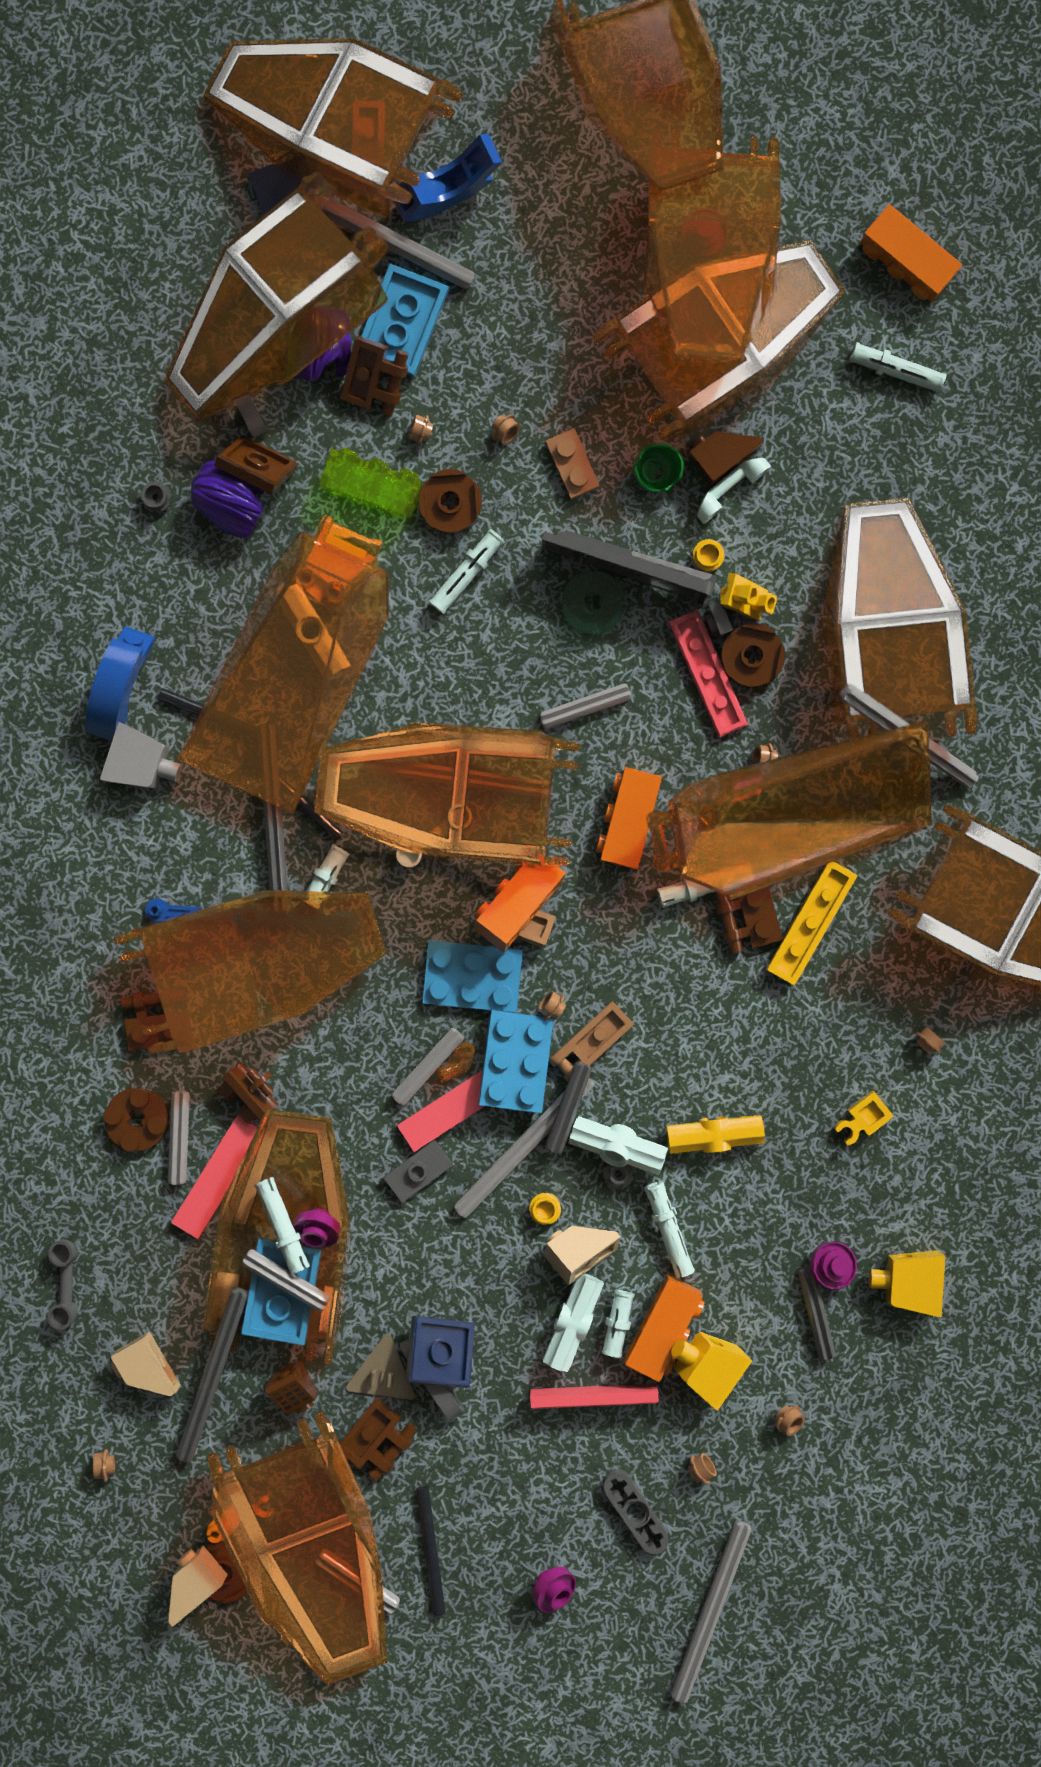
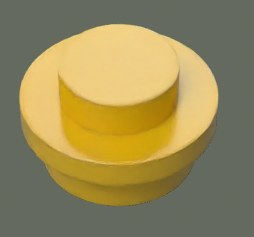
(708, 555)
(545, 1208)

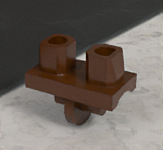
(251, 1089)

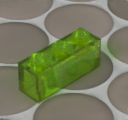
(371, 483)

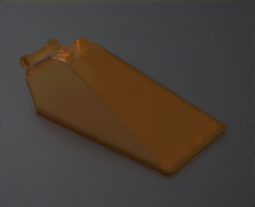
(292, 667)
(796, 811)

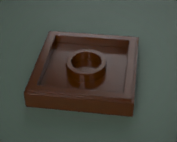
(256, 464)

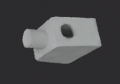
(138, 760)

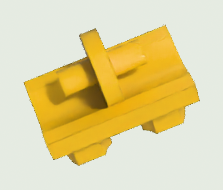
(747, 597)

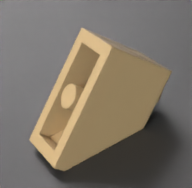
(579, 1250)
(145, 1366)
(193, 1582)

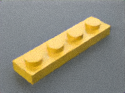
(811, 922)

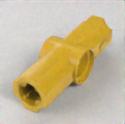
(715, 1134)

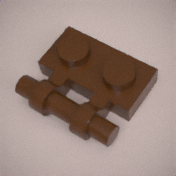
(364, 374)
(758, 916)
(135, 1037)
(368, 1433)

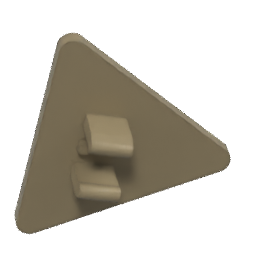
(382, 1373)

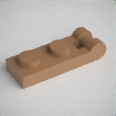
(592, 1038)

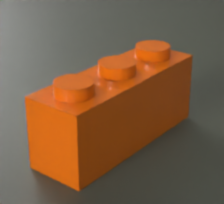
(909, 254)
(627, 817)
(517, 903)
(663, 1326)

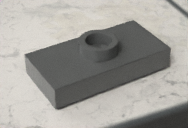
(418, 1170)

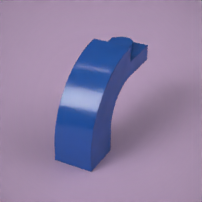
(452, 182)
(114, 682)

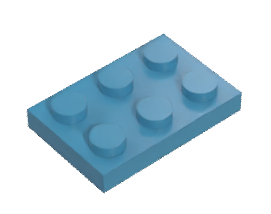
(407, 316)
(472, 976)
(515, 1061)
(272, 1311)

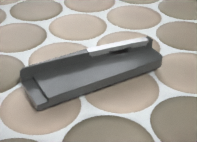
(635, 565)

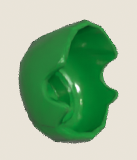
(648, 462)

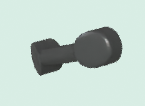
(66, 1312)

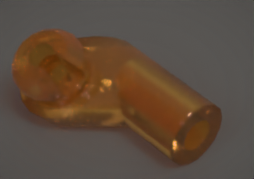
(459, 1064)

